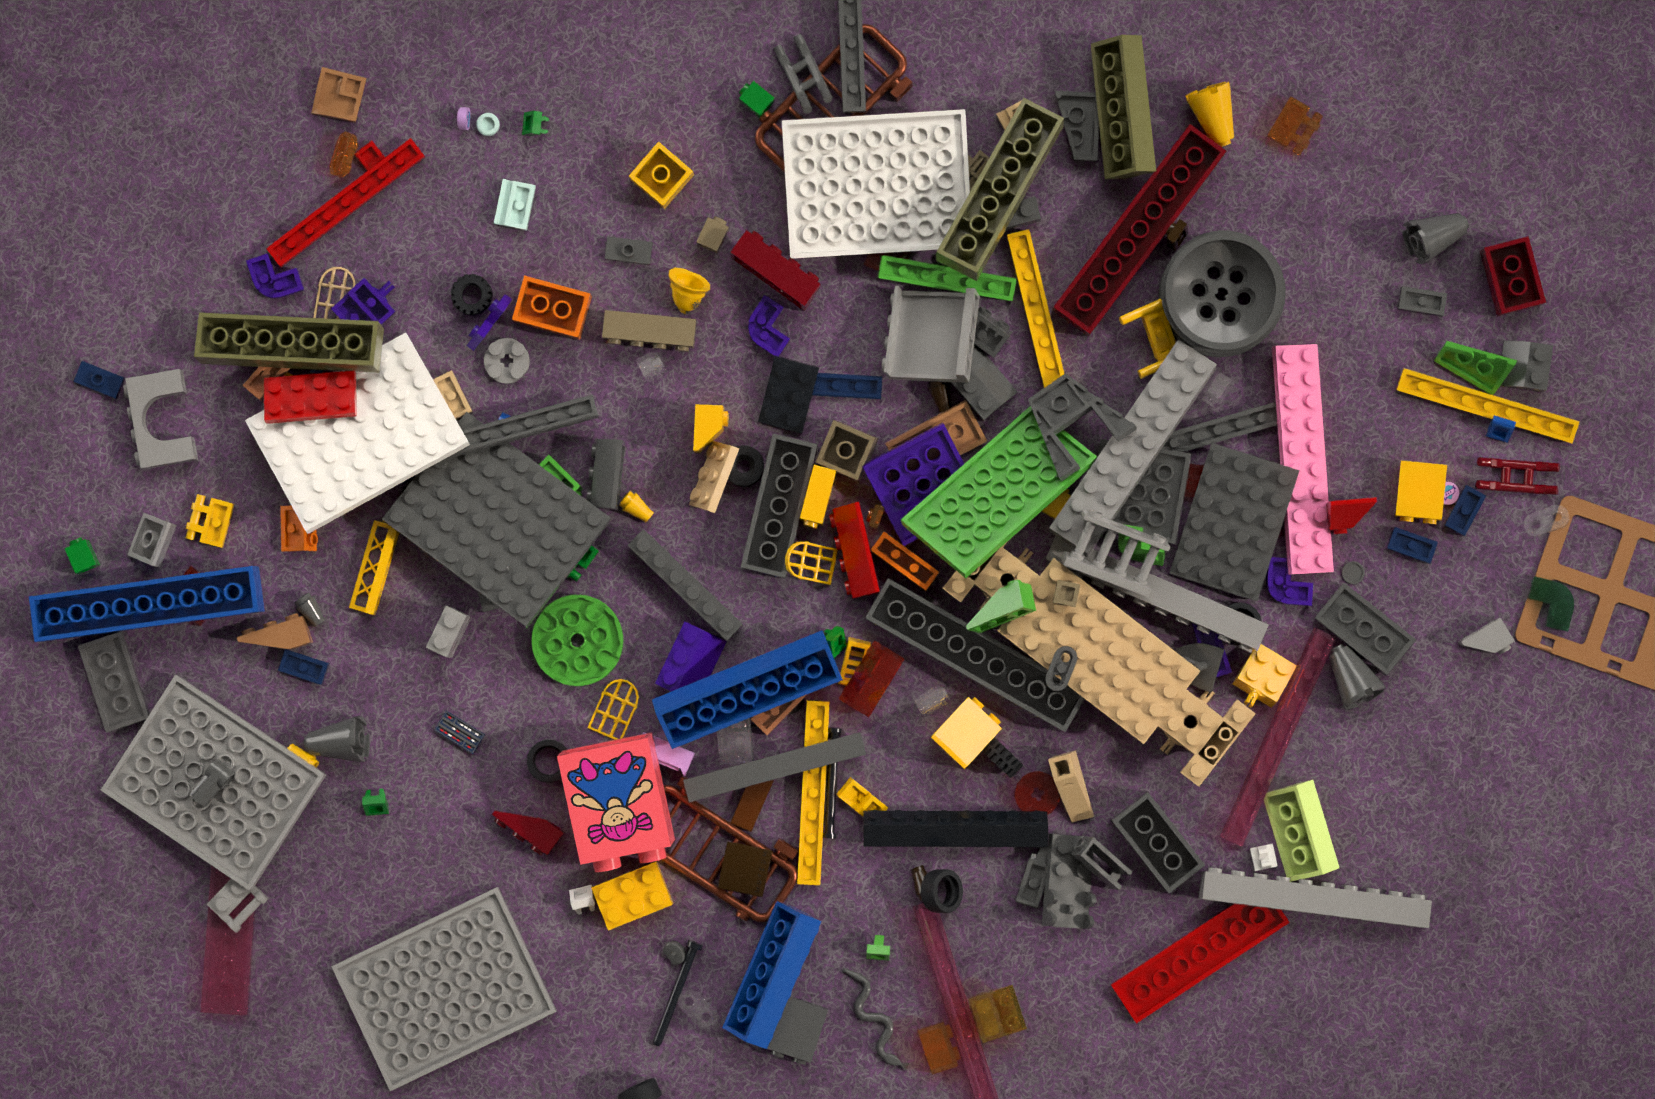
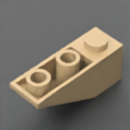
(1071, 785)

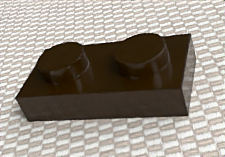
(1176, 234)

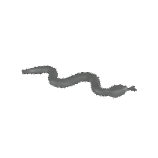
(874, 1017)

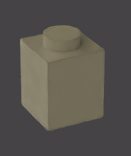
(713, 234)

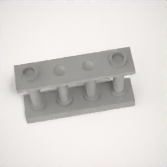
(1118, 575)

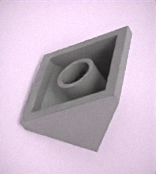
(152, 540)

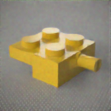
(1264, 676)

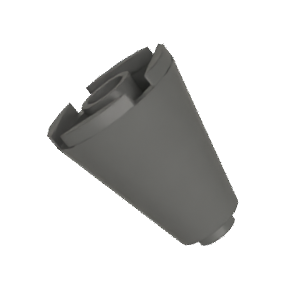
(1433, 235)
(1354, 677)
(340, 740)

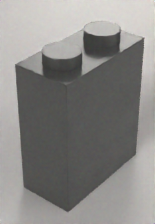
(798, 1030)

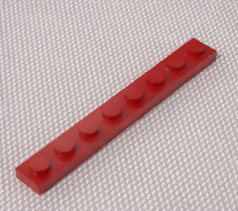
(345, 202)

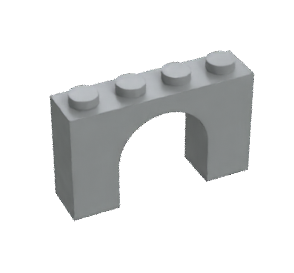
(142, 393)

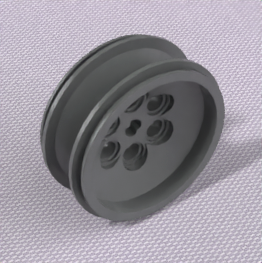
(1260, 281)

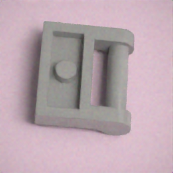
(230, 897)

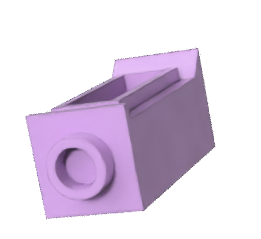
(673, 758)

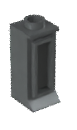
(1118, 868)

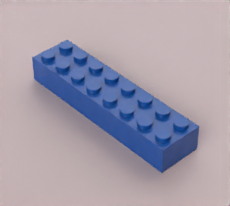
(746, 689)

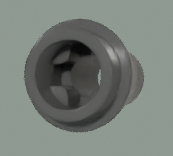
(310, 609)

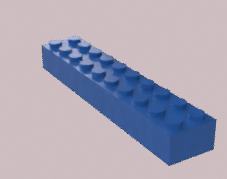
(146, 604)

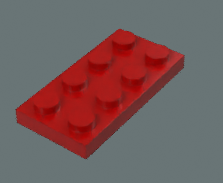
(310, 397)

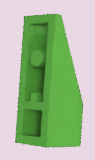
(1004, 606)

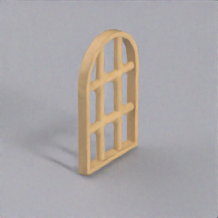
(331, 287)

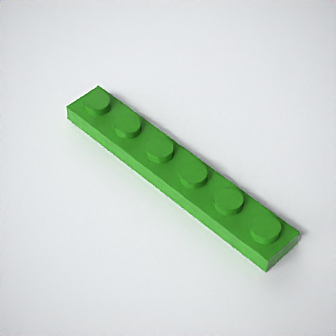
(945, 278)

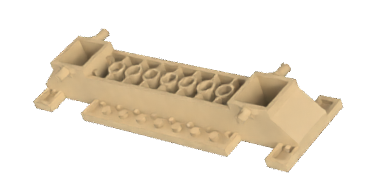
(1118, 661)

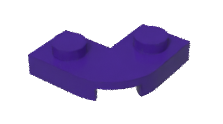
(273, 284)
(496, 310)
(761, 327)
(1285, 590)

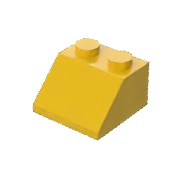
(708, 425)

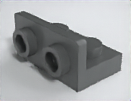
(990, 333)

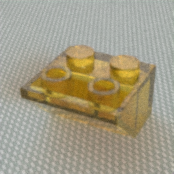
(997, 1013)

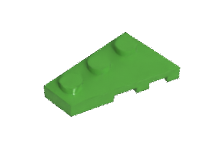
(1475, 366)

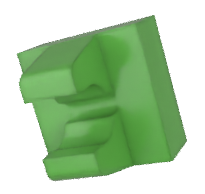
(877, 950)

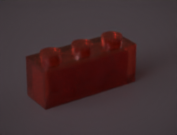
(871, 678)

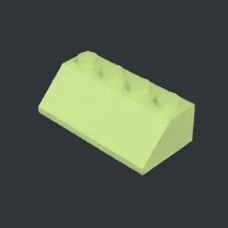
(1300, 831)

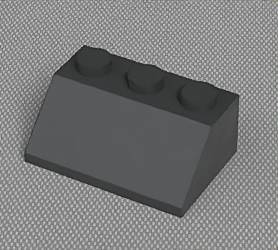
(987, 386)
(606, 473)

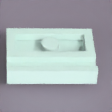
(514, 204)

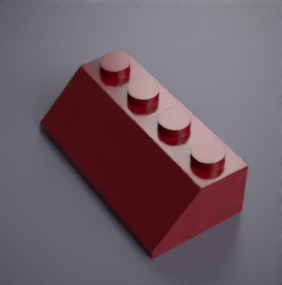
(775, 270)

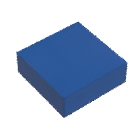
(1500, 429)

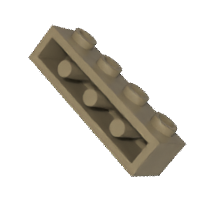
(649, 329)

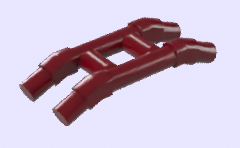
(1528, 467)

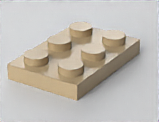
(713, 476)

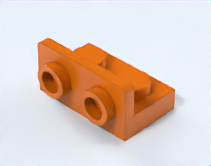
(293, 533)

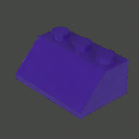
(690, 658)

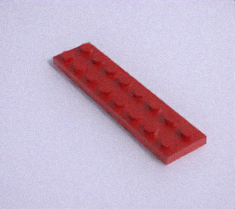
(1195, 957)

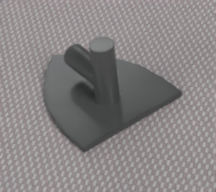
(1206, 659)

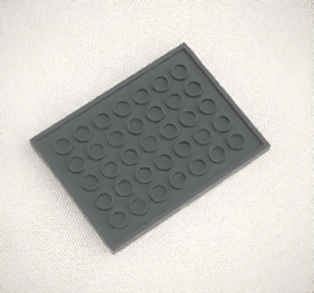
(499, 524)

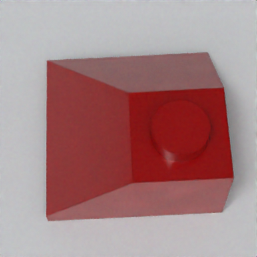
(1347, 513)

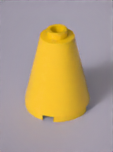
(1214, 111)

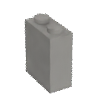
(448, 632)

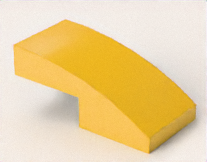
(859, 797)

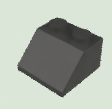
(1532, 365)

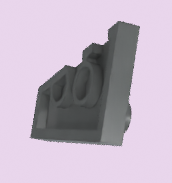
(1080, 123)

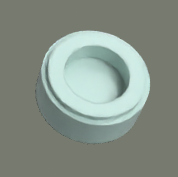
(488, 124)

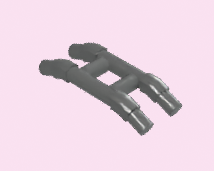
(791, 70)

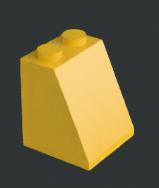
(967, 731)

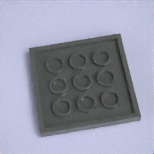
(1158, 496)

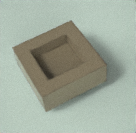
(1066, 593)

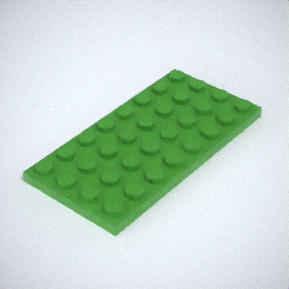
(993, 495)

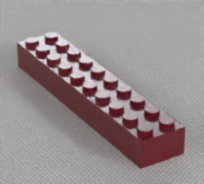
(1139, 230)

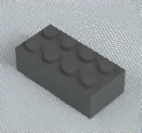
(1157, 842)

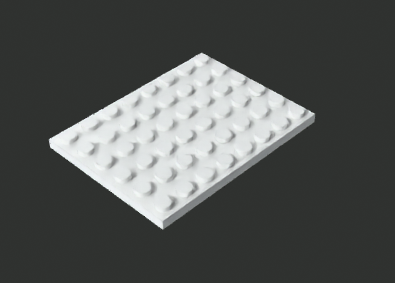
(874, 182)
(350, 460)

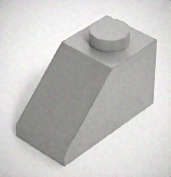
(1490, 638)

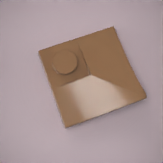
(338, 95)

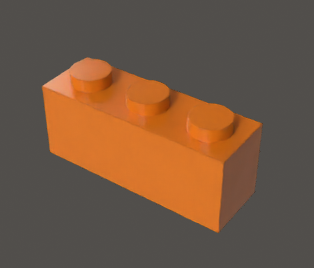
(904, 561)

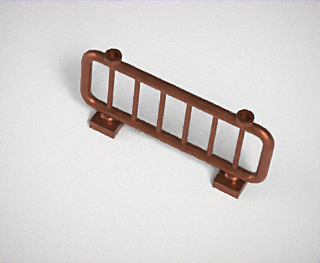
(893, 81)
(779, 857)

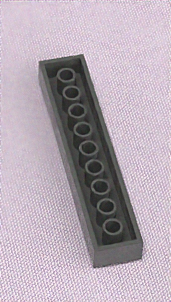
(973, 654)

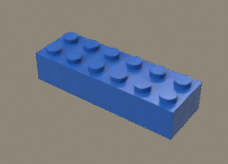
(771, 975)

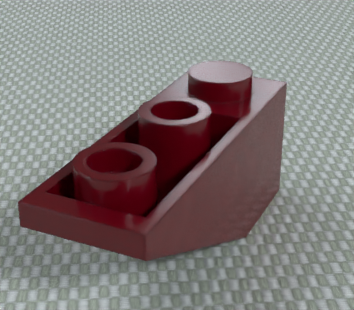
(536, 830)

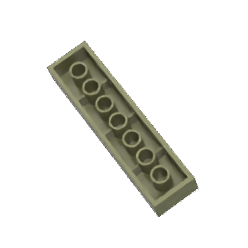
(1000, 189)
(289, 342)

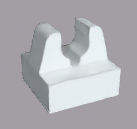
(1263, 857)
(581, 898)

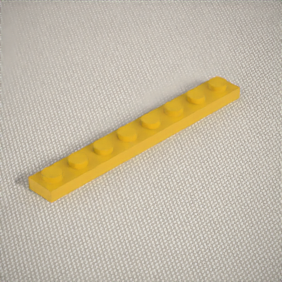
(1035, 306)
(1487, 405)
(813, 798)

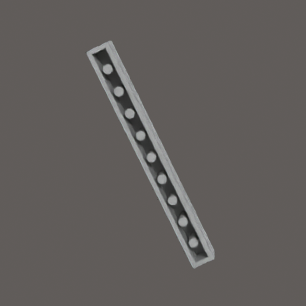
(1179, 602)
(1315, 899)

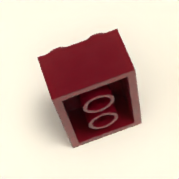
(1512, 276)

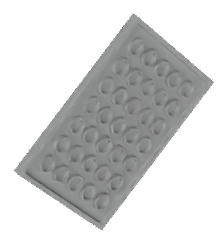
(246, 818)
(444, 988)

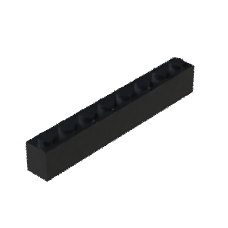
(955, 828)

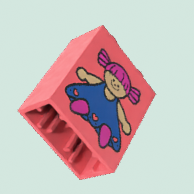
(616, 801)

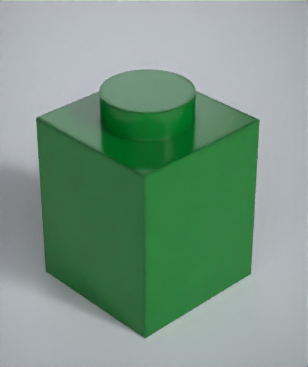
(756, 98)
(81, 555)

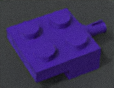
(365, 303)

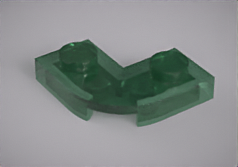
(1558, 597)

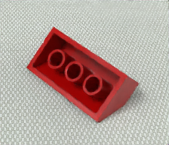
(855, 550)

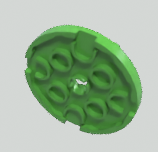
(601, 637)

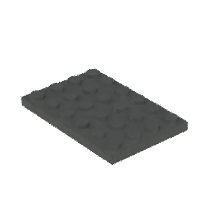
(1234, 521)

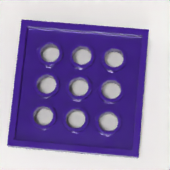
(897, 459)

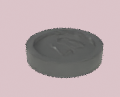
(1353, 572)

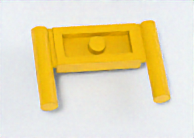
(1157, 330)

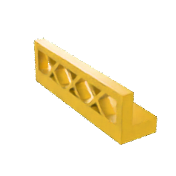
(381, 572)

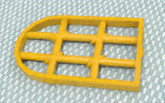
(816, 569)
(614, 696)

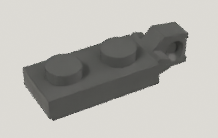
(1033, 879)

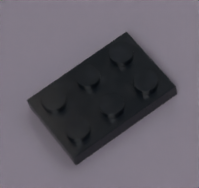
(788, 394)

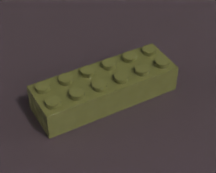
(1123, 107)

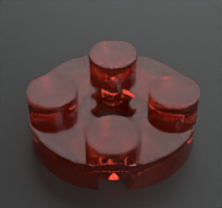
(1026, 786)

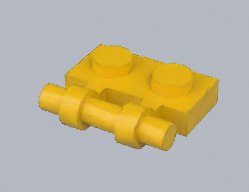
(215, 524)

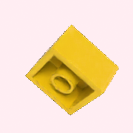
(661, 175)

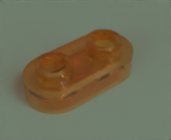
(343, 154)

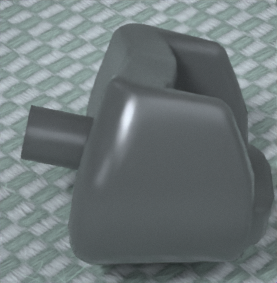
(674, 952)

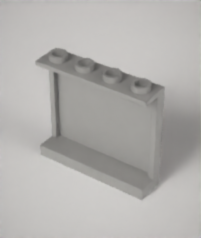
(931, 335)

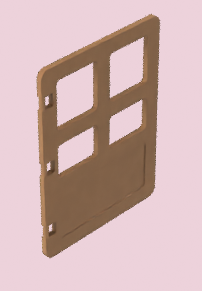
(1609, 591)

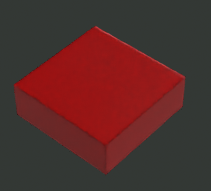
(369, 155)

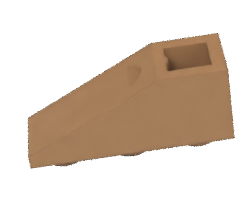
(285, 635)

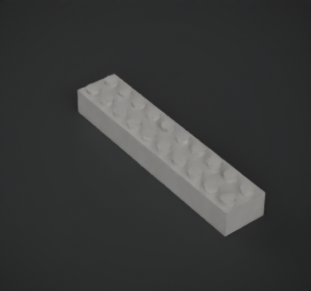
(1125, 462)

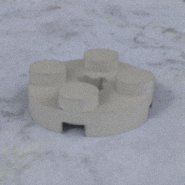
(497, 351)

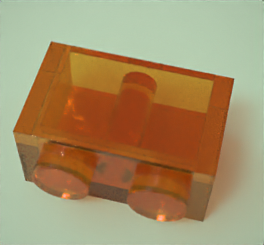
(938, 1048)

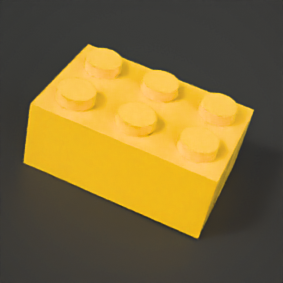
(632, 895)

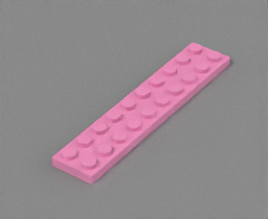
(1303, 449)

